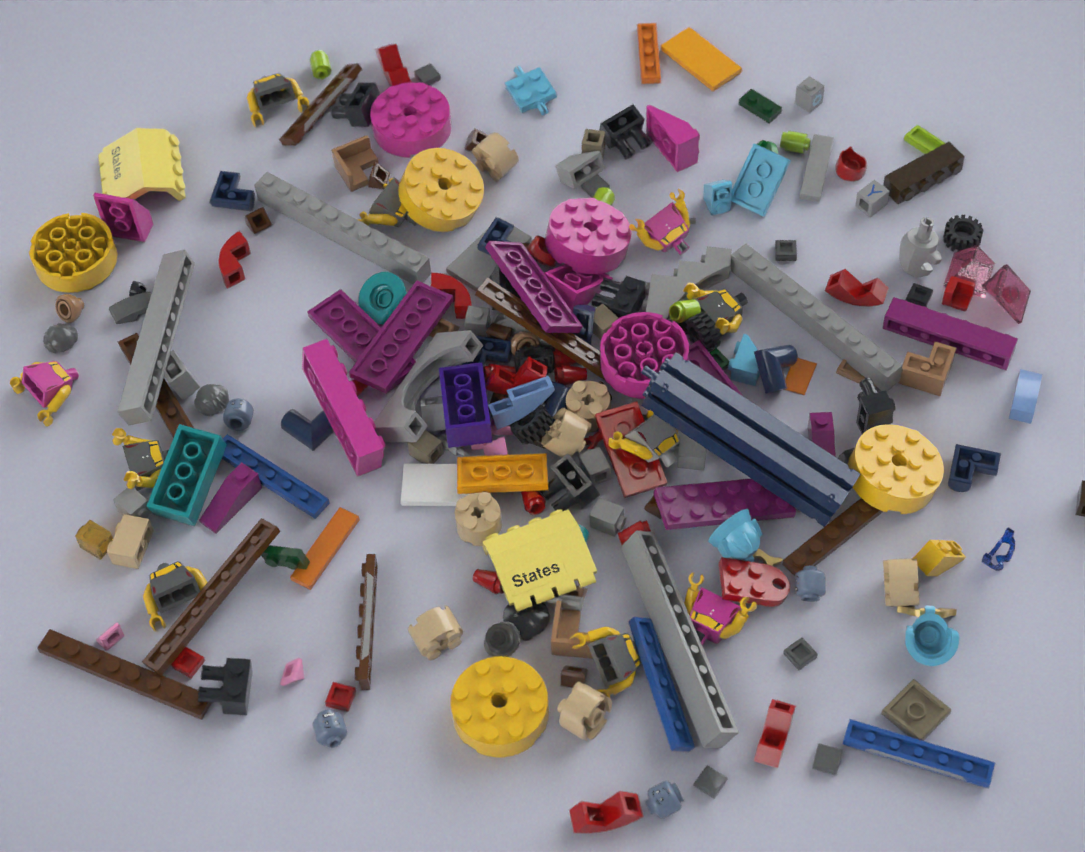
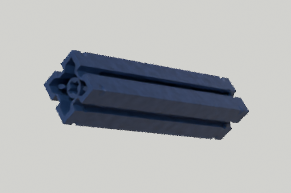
(748, 438)

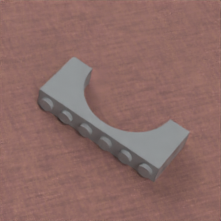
(398, 418)

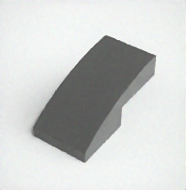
(130, 308)

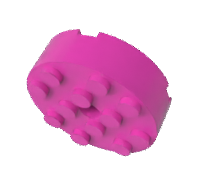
(410, 119)
(588, 235)
(637, 342)

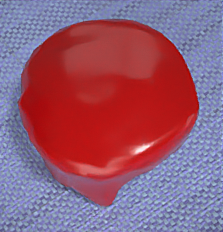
(851, 165)
(540, 253)

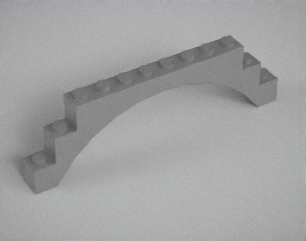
(664, 292)

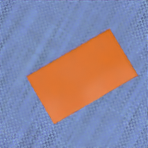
(800, 376)

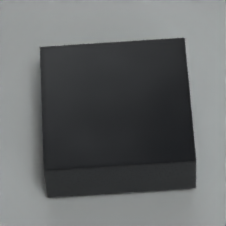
(919, 295)

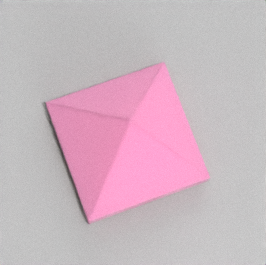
(292, 672)

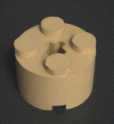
(495, 156)
(587, 399)
(566, 433)
(477, 517)
(901, 582)
(435, 632)
(584, 711)

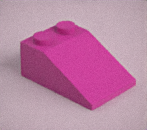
(673, 138)
(124, 217)
(574, 286)

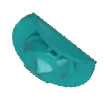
(381, 295)

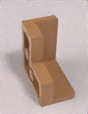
(352, 159)
(928, 373)
(564, 626)

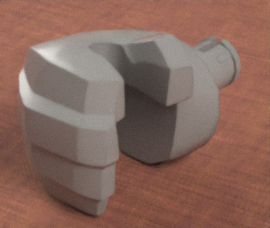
(919, 249)

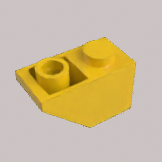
(939, 556)

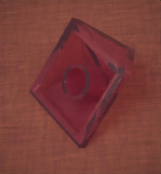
(972, 266)
(1008, 292)

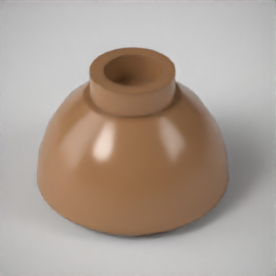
(69, 307)
(523, 339)

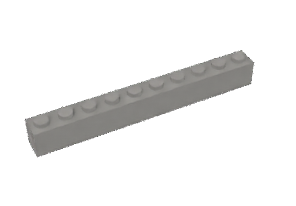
(343, 229)
(816, 318)
(156, 338)
(679, 640)

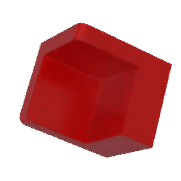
(958, 293)

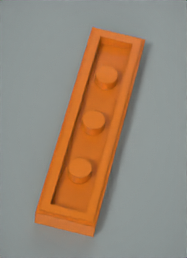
(648, 53)
(326, 547)

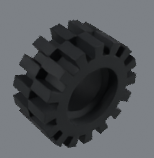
(962, 225)
(703, 329)
(538, 353)
(532, 425)

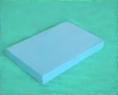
(759, 179)

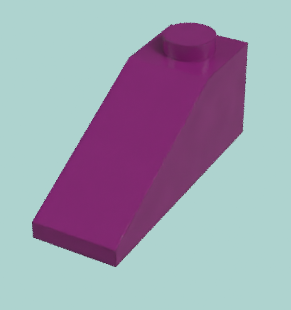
(822, 431)
(231, 497)

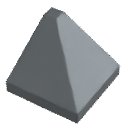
(710, 781)

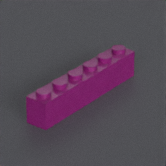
(932, 326)

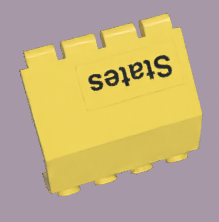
(142, 163)
(541, 558)

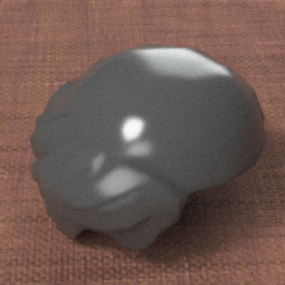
(60, 337)
(211, 399)
(502, 639)

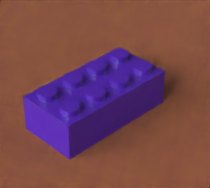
(465, 405)

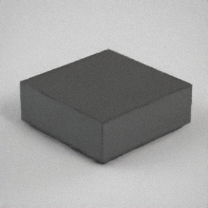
(427, 74)
(593, 184)
(785, 250)
(800, 653)
(827, 759)

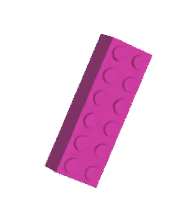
(343, 407)

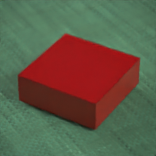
(188, 662)
(340, 696)

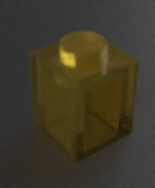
(94, 539)

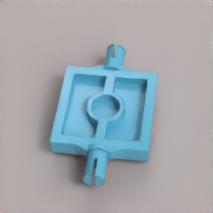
(531, 90)

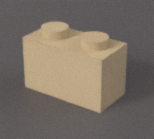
(130, 541)

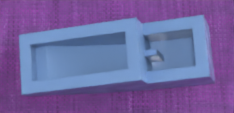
(1025, 396)
(520, 401)

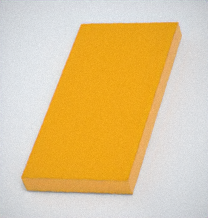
(701, 58)
(502, 473)

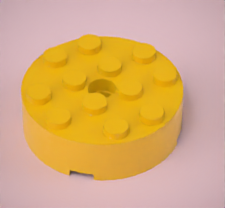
(441, 189)
(73, 252)
(896, 468)
(504, 729)

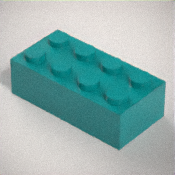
(186, 475)

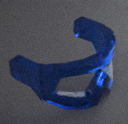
(1008, 539)

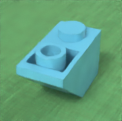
(718, 196)
(744, 366)

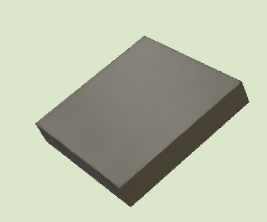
(916, 711)

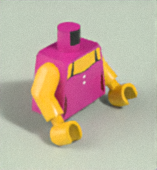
(666, 227)
(48, 384)
(712, 616)

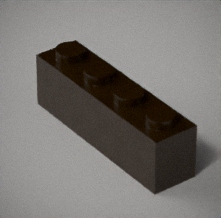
(924, 172)

